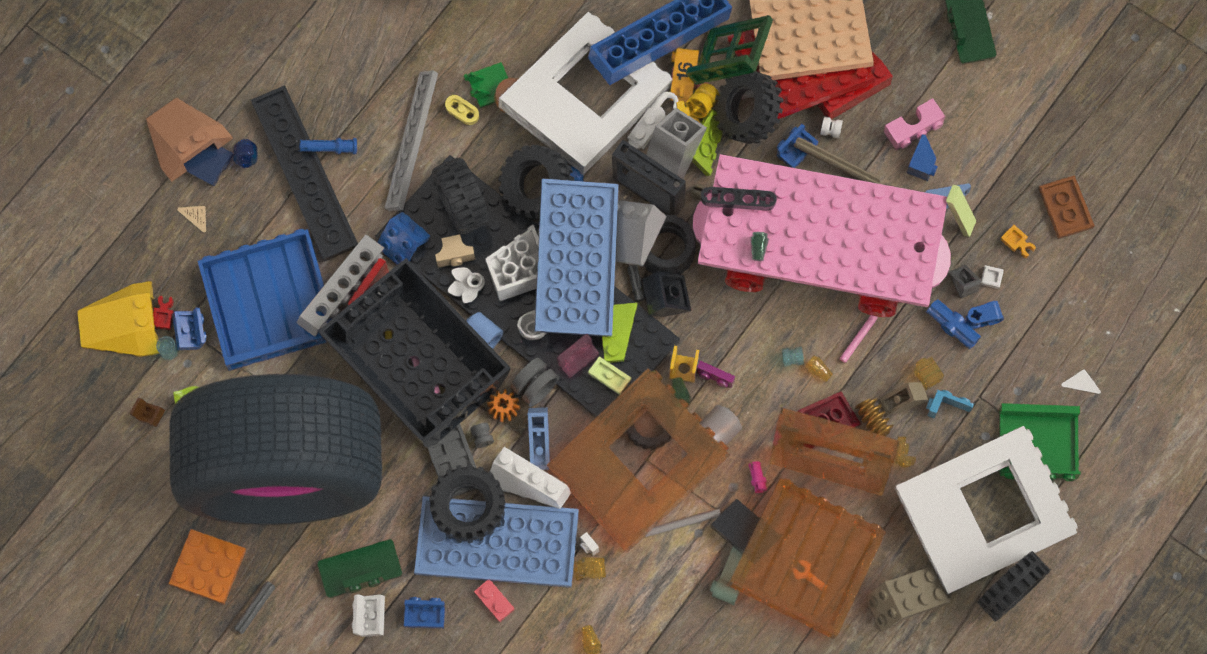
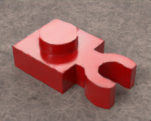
(162, 315)

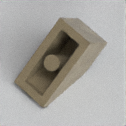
(904, 398)

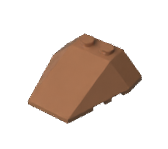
(181, 134)

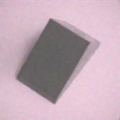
(965, 281)

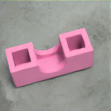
(901, 133)

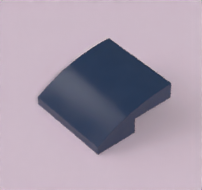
(209, 164)

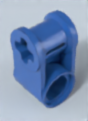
(987, 315)

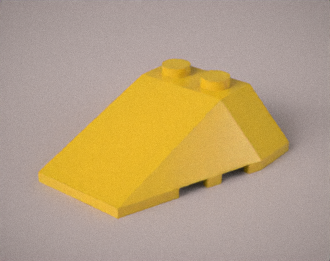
(121, 322)

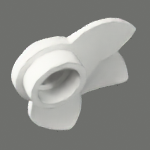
(463, 284)

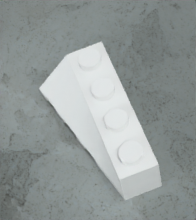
(528, 480)

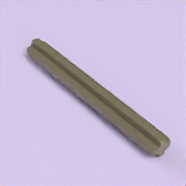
(835, 161)

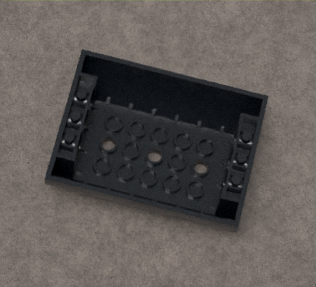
(423, 329)

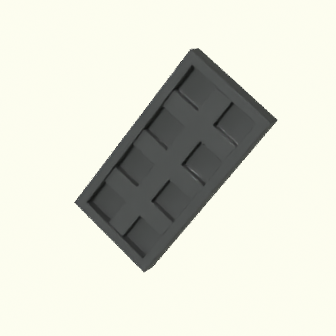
(451, 452)

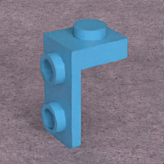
(946, 397)

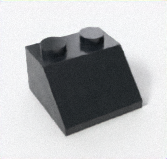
(666, 294)

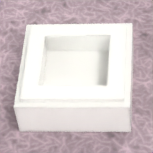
(992, 277)

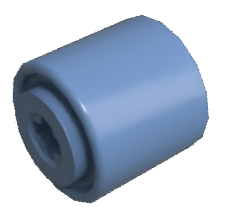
(486, 328)

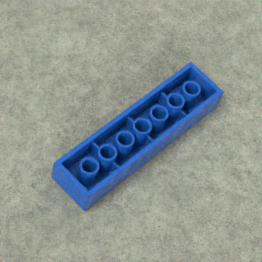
(655, 36)

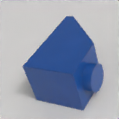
(923, 160)

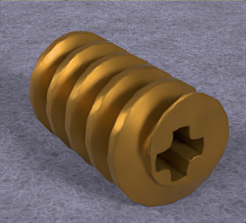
(874, 417)

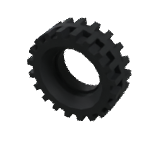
(764, 112)
(467, 478)
(1013, 586)

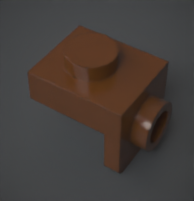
(147, 412)

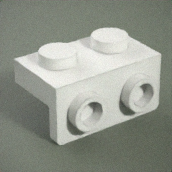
(368, 615)

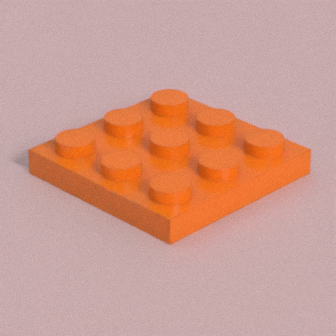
(207, 566)

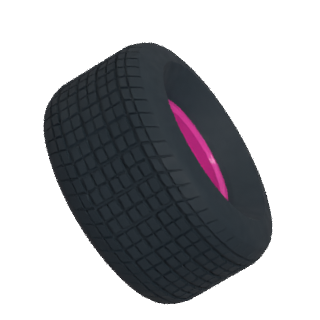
(275, 449)

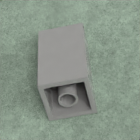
(676, 142)

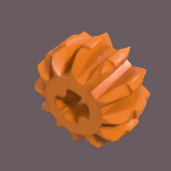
(508, 400)

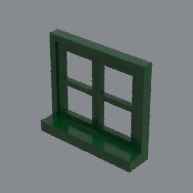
(731, 65)

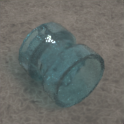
(164, 345)
(793, 356)

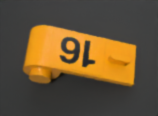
(682, 85)

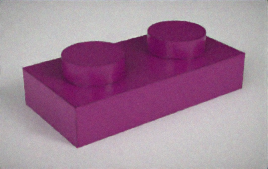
(710, 372)

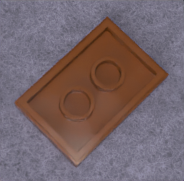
(1066, 207)

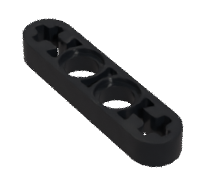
(738, 198)

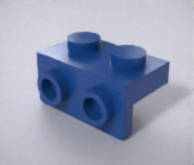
(788, 153)
(189, 329)
(424, 613)

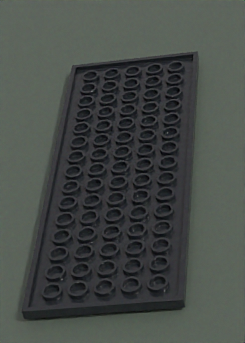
(648, 341)

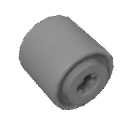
(723, 423)

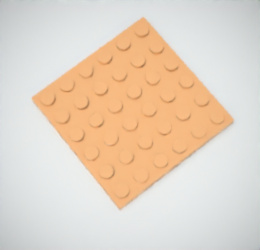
(813, 37)

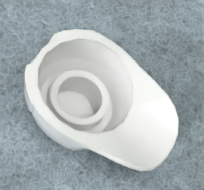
(526, 326)

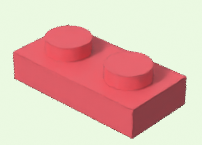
(494, 600)

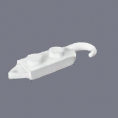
(645, 127)

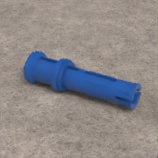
(336, 145)

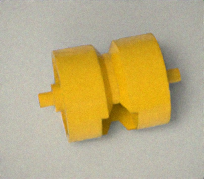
(702, 100)

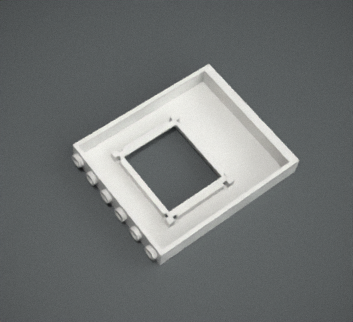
(565, 121)
(949, 527)

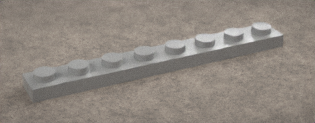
(411, 140)

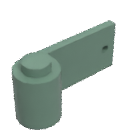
(721, 589)

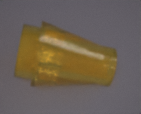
(818, 368)
(590, 641)

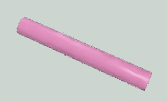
(858, 338)

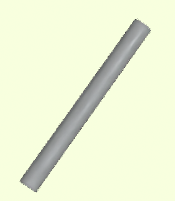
(684, 522)

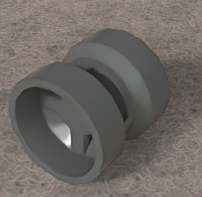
(482, 435)

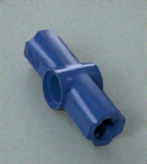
(953, 324)

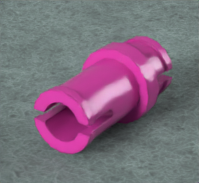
(758, 480)

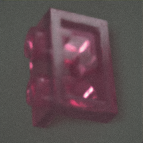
(577, 356)

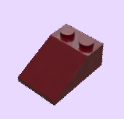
(834, 409)

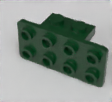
(970, 30)
(360, 568)

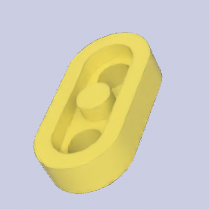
(463, 110)

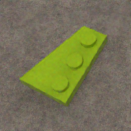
(706, 150)
(616, 345)

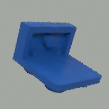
(402, 238)

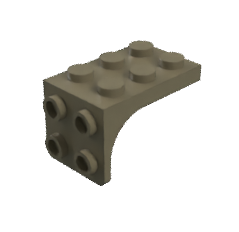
(906, 597)

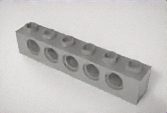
(365, 248)

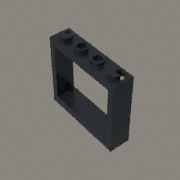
(648, 179)

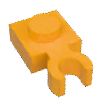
(1015, 239)

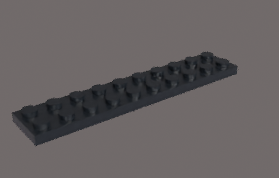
(304, 174)

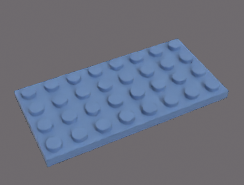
(576, 257)
(527, 547)

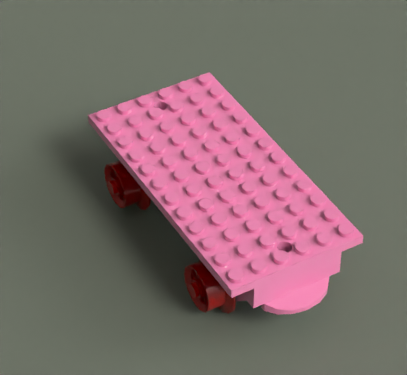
(827, 235)

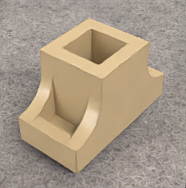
(454, 252)

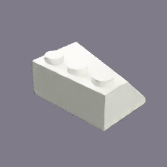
(515, 265)

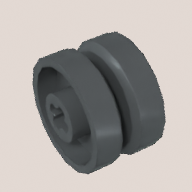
(534, 382)

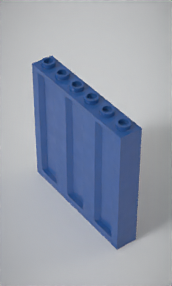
(260, 295)

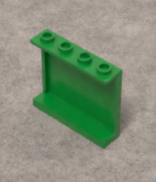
(1053, 432)

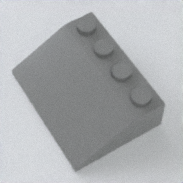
(636, 231)

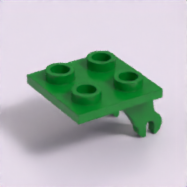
(485, 83)

